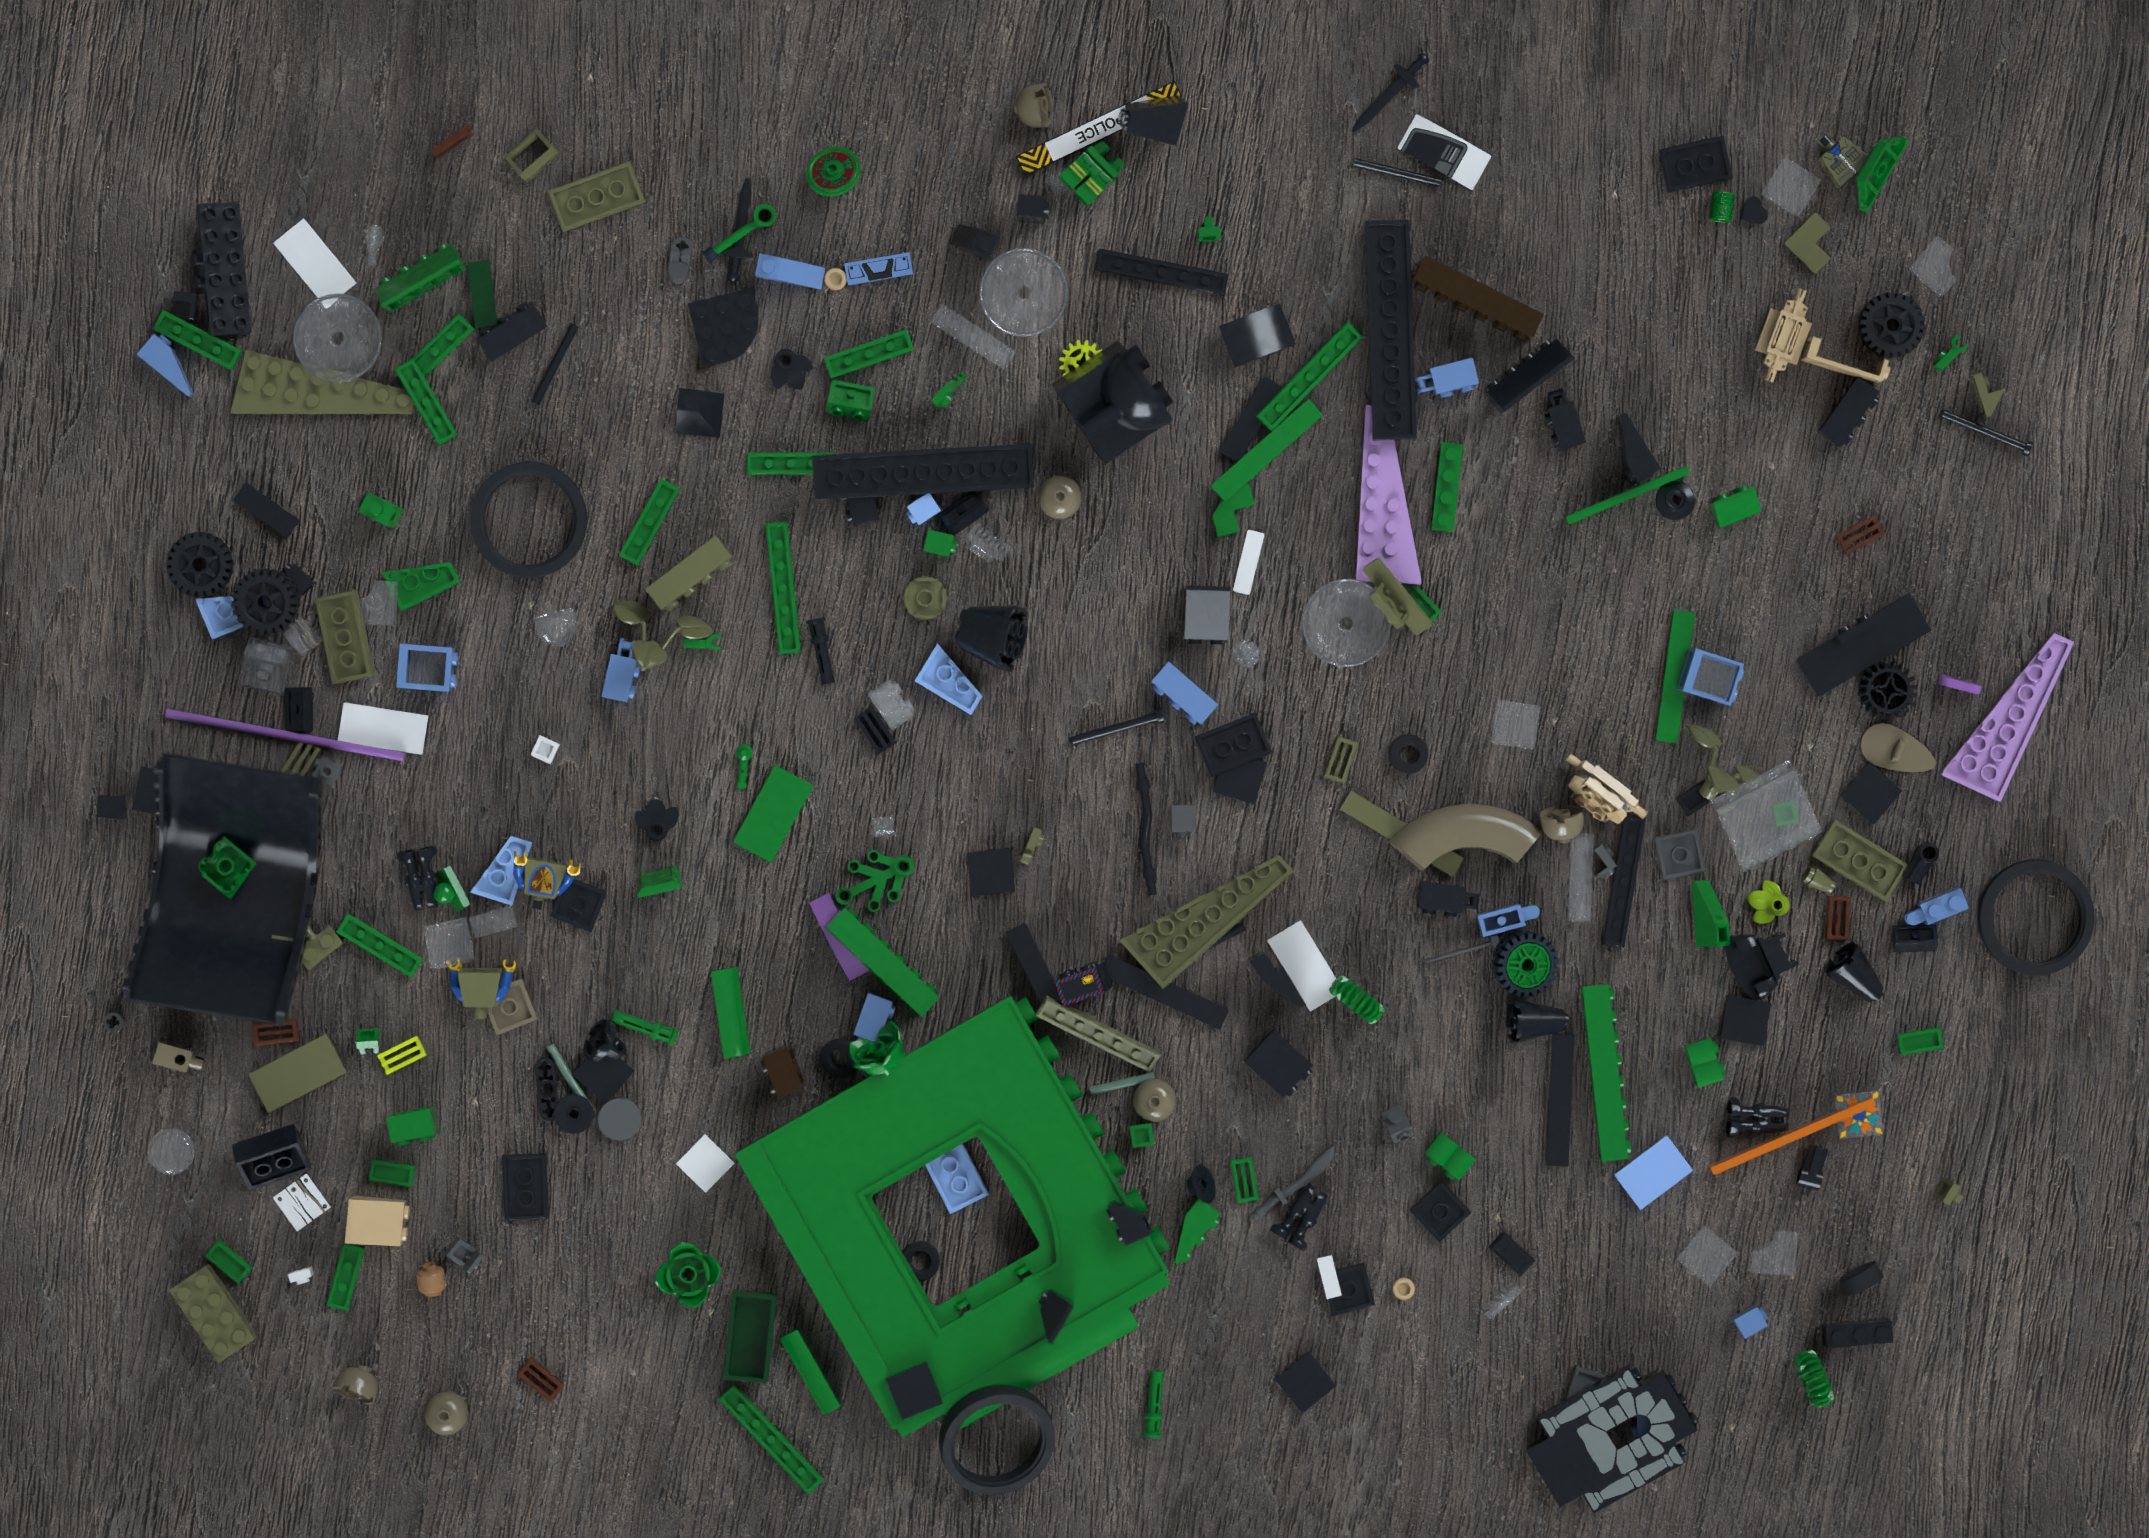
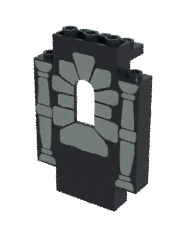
(1582, 1458)

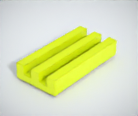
(385, 1063)

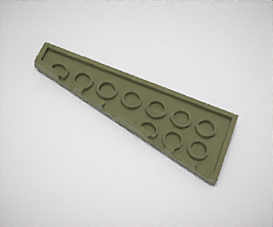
(287, 387)
(1184, 935)

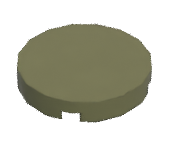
(925, 598)

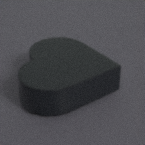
(1753, 211)

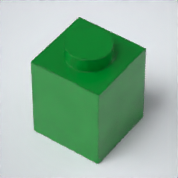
(940, 543)

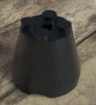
(993, 634)

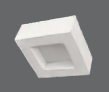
(545, 749)
(301, 1276)

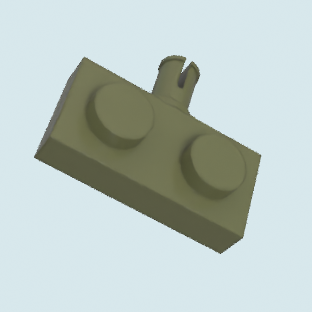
(320, 946)

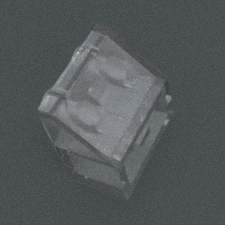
(891, 704)

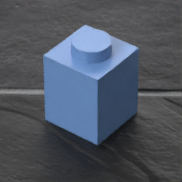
(1750, 1321)

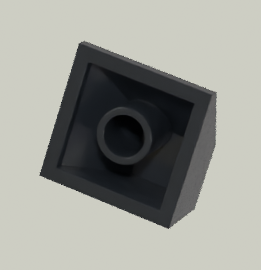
(699, 412)
(1054, 1312)

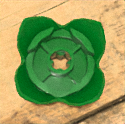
(878, 1055)
(688, 1291)

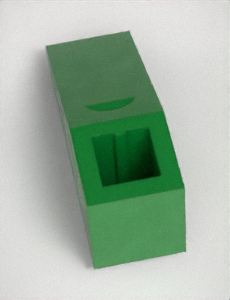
(1709, 917)
(1196, 1222)

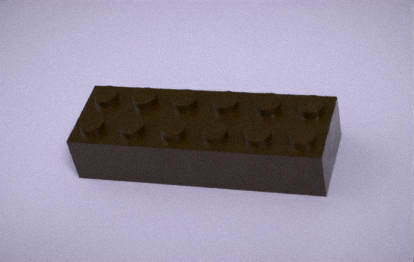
(1476, 298)

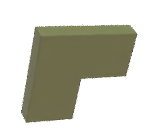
(1804, 244)

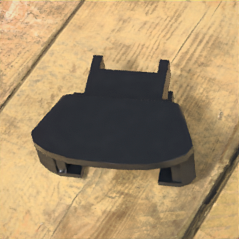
(1757, 962)

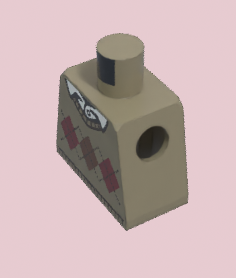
(167, 1051)

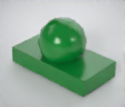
(450, 890)

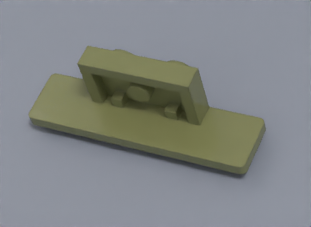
(1394, 599)

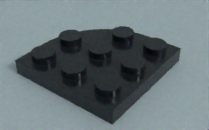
(724, 326)

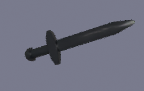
(1405, 77)
(737, 251)

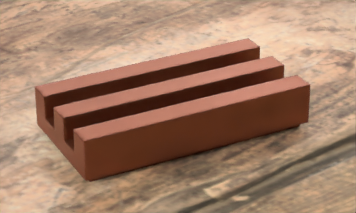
(452, 141)
(1876, 526)
(1847, 899)
(294, 1030)
(560, 1384)

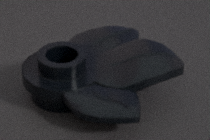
(792, 372)
(657, 816)

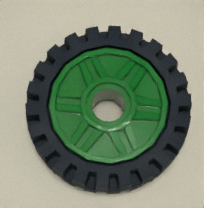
(1514, 952)

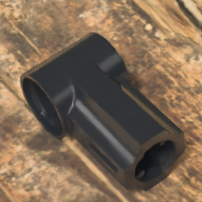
(1919, 864)
(1811, 1172)

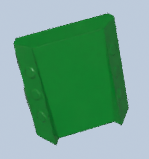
(226, 867)
(658, 881)

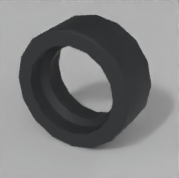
(1861, 1278)

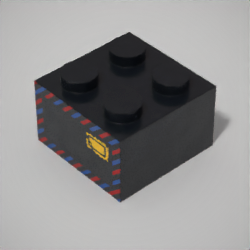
(1082, 984)

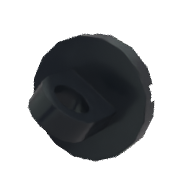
(603, 1042)

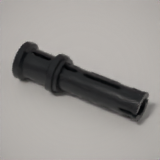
(820, 639)

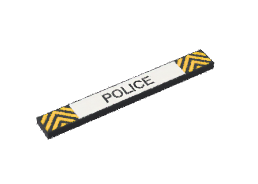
(1083, 135)

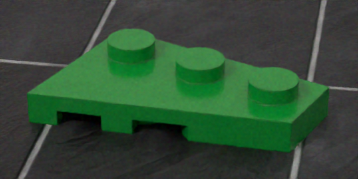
(944, 396)
(422, 582)

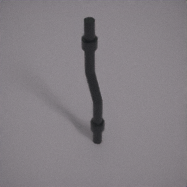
(1148, 871)

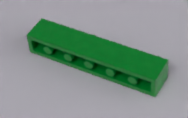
(881, 961)

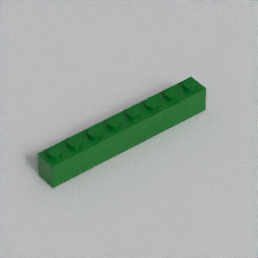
(1604, 1072)

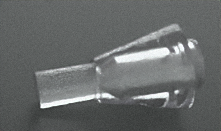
(374, 239)

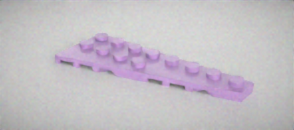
(1383, 512)
(1997, 744)

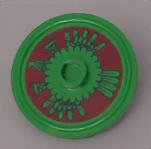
(833, 171)

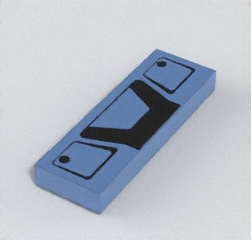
(878, 269)

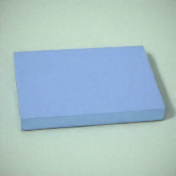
(1653, 1172)
(957, 1179)

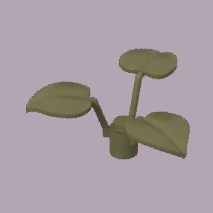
(650, 653)
(1716, 779)

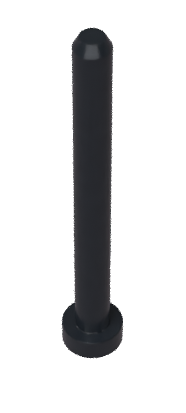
(2024, 447)
(1087, 736)

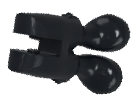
(423, 883)
(1761, 1124)
(1301, 1209)

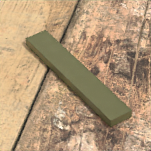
(1389, 825)
(1098, 1034)

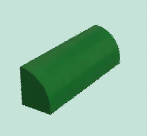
(730, 1012)
(810, 1371)

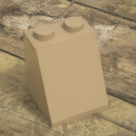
(376, 1221)

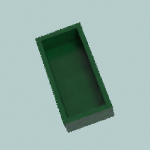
(750, 1336)

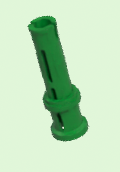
(654, 1030)
(1153, 1415)

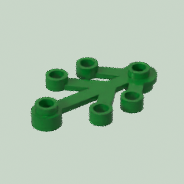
(878, 878)

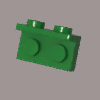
(850, 400)

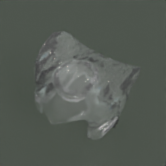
(557, 626)

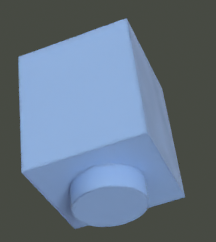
(922, 509)

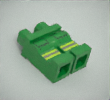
(1098, 170)

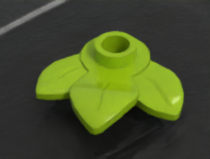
(1765, 900)

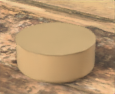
(835, 279)
(1403, 1288)

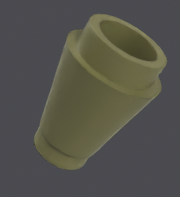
(1817, 879)

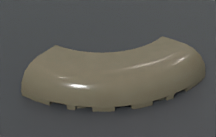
(1462, 828)

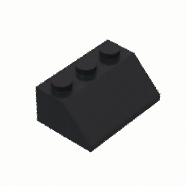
(271, 1157)

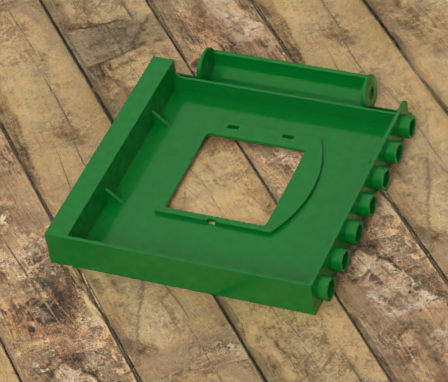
(969, 1082)

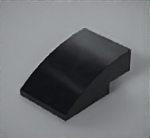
(1257, 335)
(1276, 978)

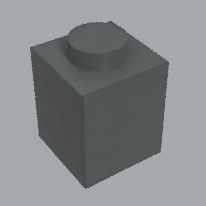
(1182, 819)

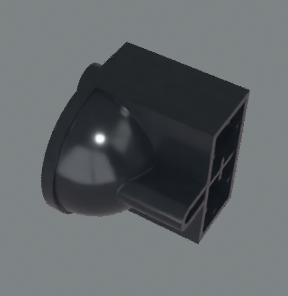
(1114, 400)

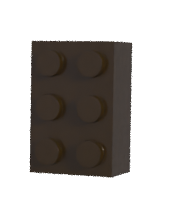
(783, 1071)

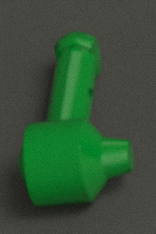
(744, 753)

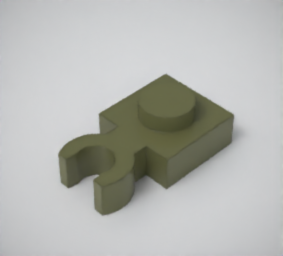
(1034, 841)

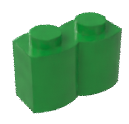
(1704, 1062)
(1449, 1156)

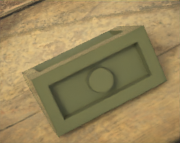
(538, 165)

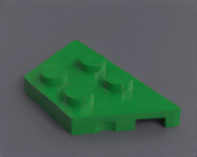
(1877, 169)

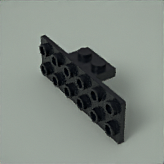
(221, 269)
(1863, 644)

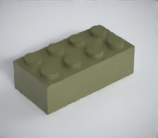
(689, 573)
(213, 1313)

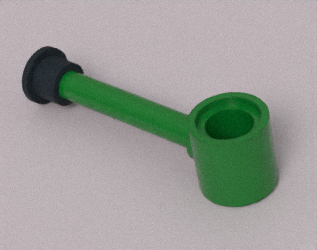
(712, 253)

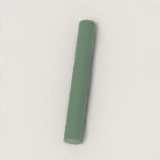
(565, 1070)
(1127, 1082)

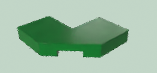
(1224, 515)

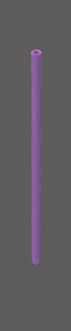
(287, 735)

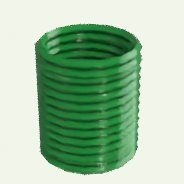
(1721, 206)

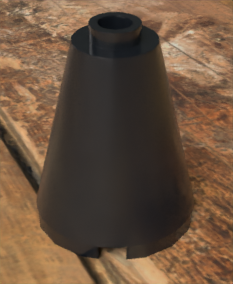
(1855, 972)
(1533, 1020)

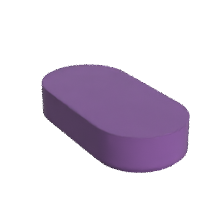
(1959, 684)

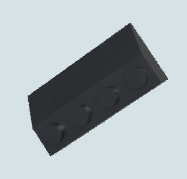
(1529, 375)

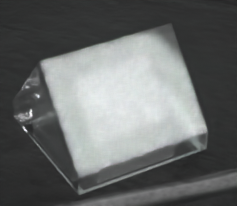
(883, 826)

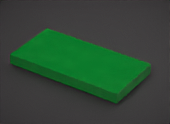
(773, 813)

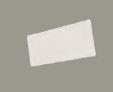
(1329, 1277)

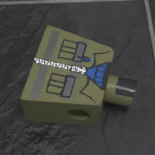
(1841, 159)

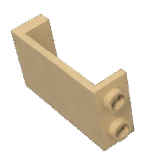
(1809, 356)

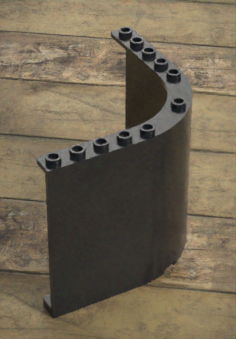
(197, 942)

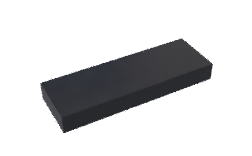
(266, 510)

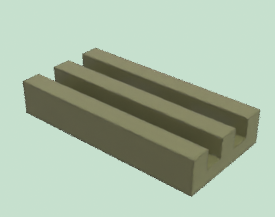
(317, 750)
(1335, 776)

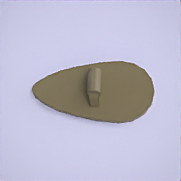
(1895, 749)

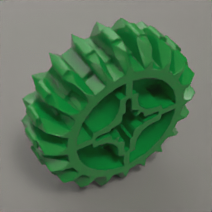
(1356, 999)
(1813, 1378)

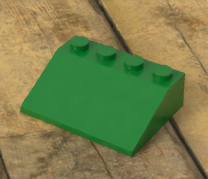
(419, 278)

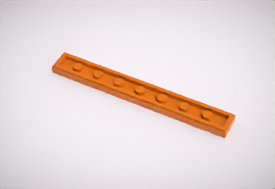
(1792, 1135)

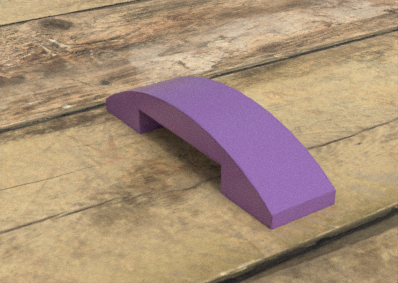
(824, 909)

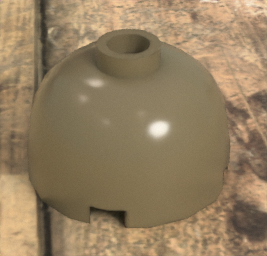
(1033, 105)
(1059, 497)
(1562, 823)
(1154, 1100)
(357, 1384)
(446, 1413)

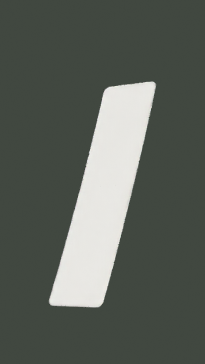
(1248, 562)

